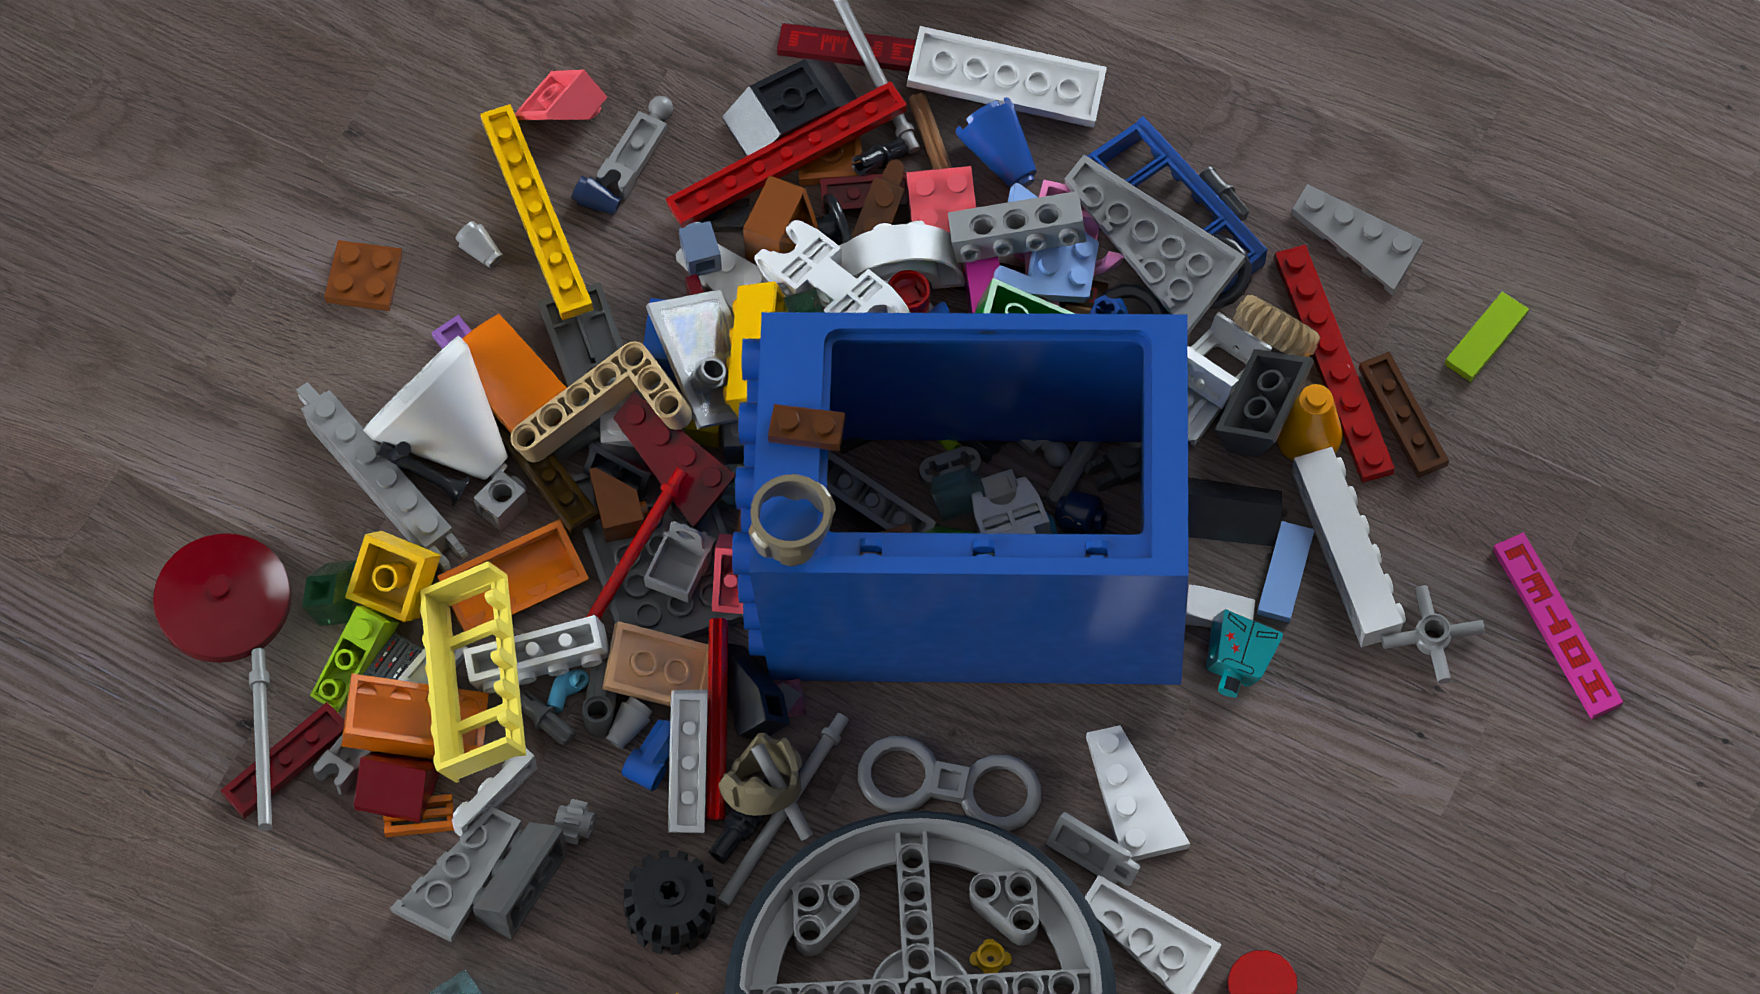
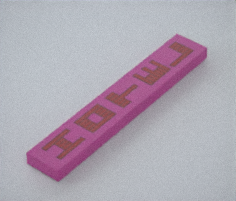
(1557, 626)

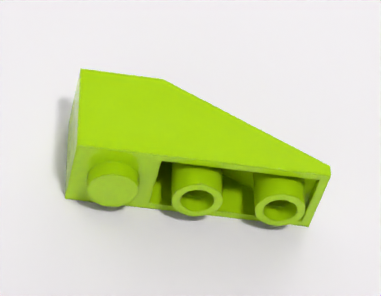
(354, 652)

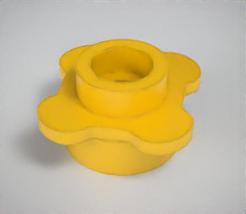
(990, 948)

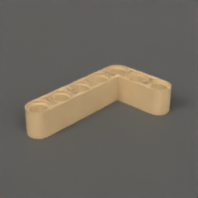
(600, 400)

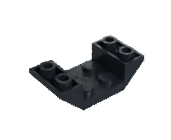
(786, 103)

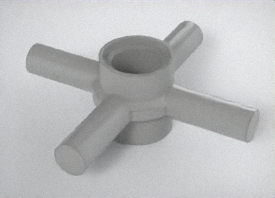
(1428, 645)

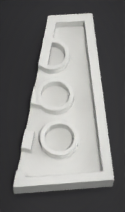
(1132, 800)
(1155, 939)

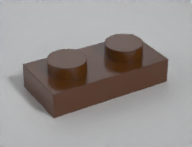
(806, 427)

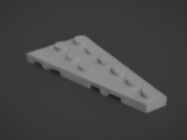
(1168, 252)

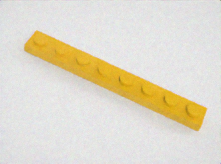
(536, 212)

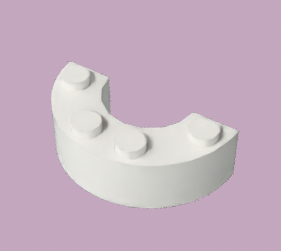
(901, 248)

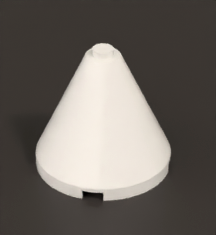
(445, 416)

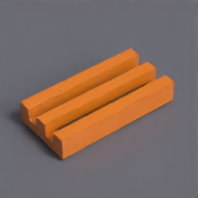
(428, 827)

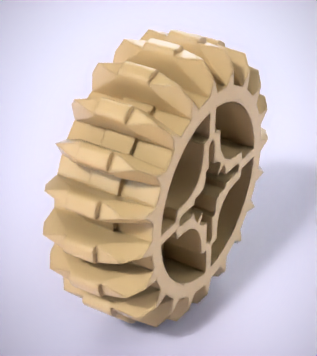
(1275, 327)

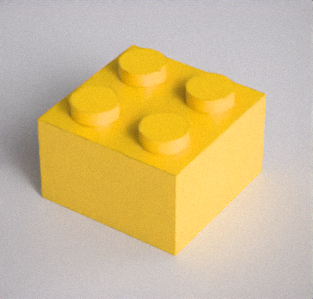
(391, 575)

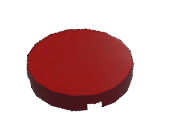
(1262, 974)

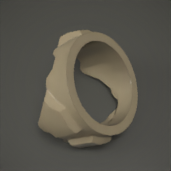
(794, 488)
(754, 795)

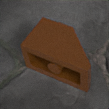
(617, 505)

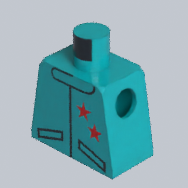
(1239, 650)

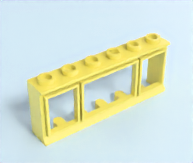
(442, 677)

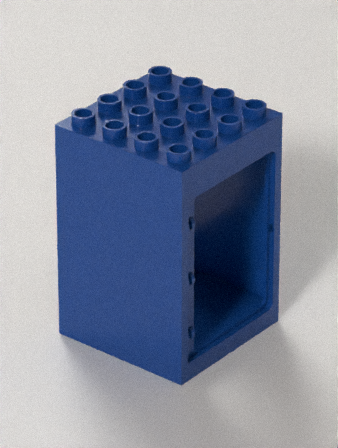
(926, 602)

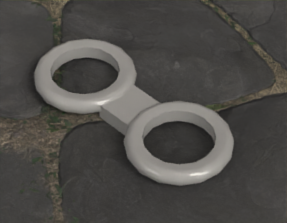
(948, 782)

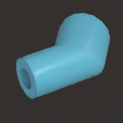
(565, 686)

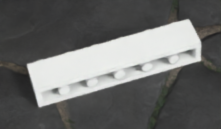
(1347, 546)

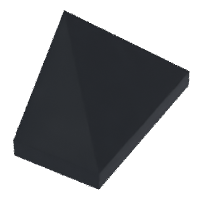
(621, 463)

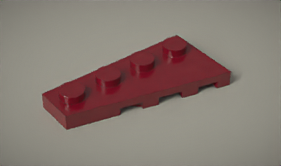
(666, 450)

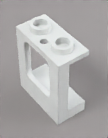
(1209, 378)

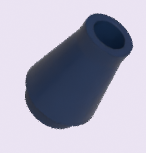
(594, 195)

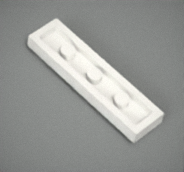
(687, 763)

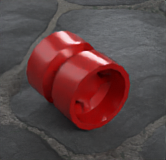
(913, 290)

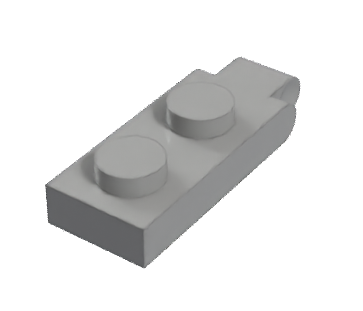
(1092, 850)

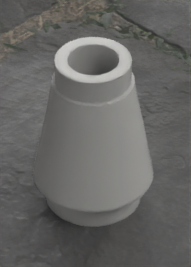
(479, 244)
(628, 722)

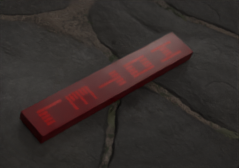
(838, 47)

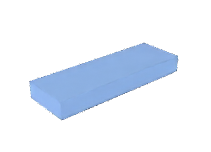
(1285, 572)

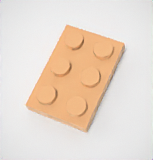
(654, 663)

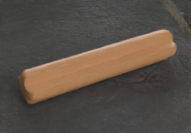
(929, 131)

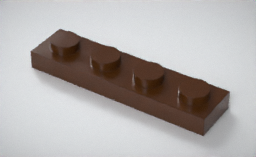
(1403, 414)

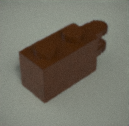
(882, 200)

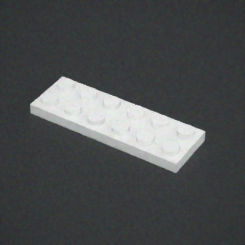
(992, 71)

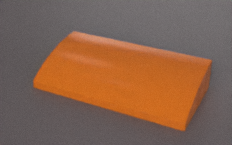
(510, 372)
(536, 569)
(397, 717)

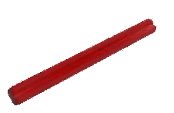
(716, 717)

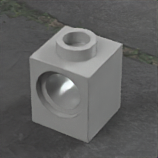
(501, 513)

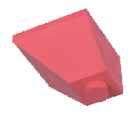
(563, 97)

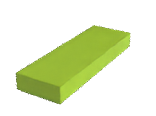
(1486, 336)

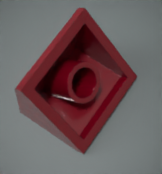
(395, 785)

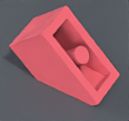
(724, 581)

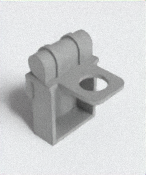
(680, 561)

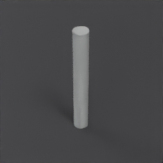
(776, 781)

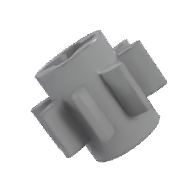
(575, 821)

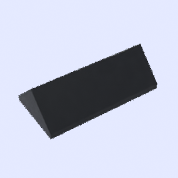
(1233, 512)

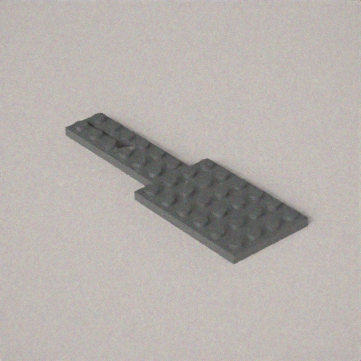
(633, 601)

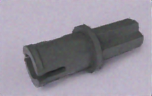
(1225, 192)
(545, 718)

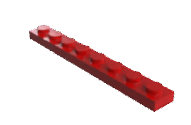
(786, 154)
(1335, 364)

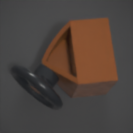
(778, 207)

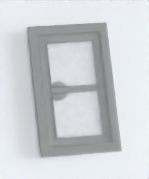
(690, 331)

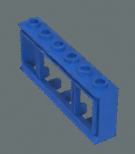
(1165, 156)

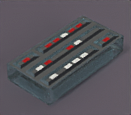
(393, 658)

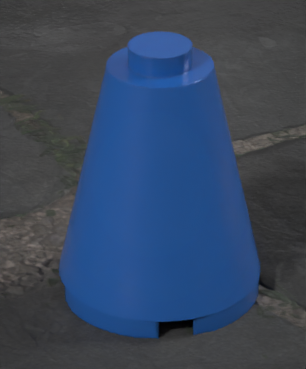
(999, 142)

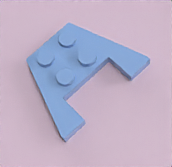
(1054, 272)

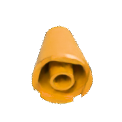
(1311, 424)

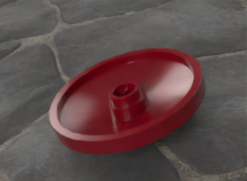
(222, 597)

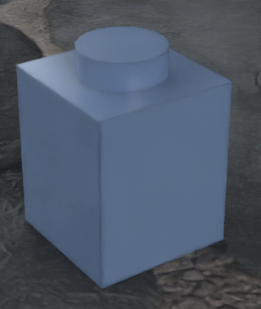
(700, 248)

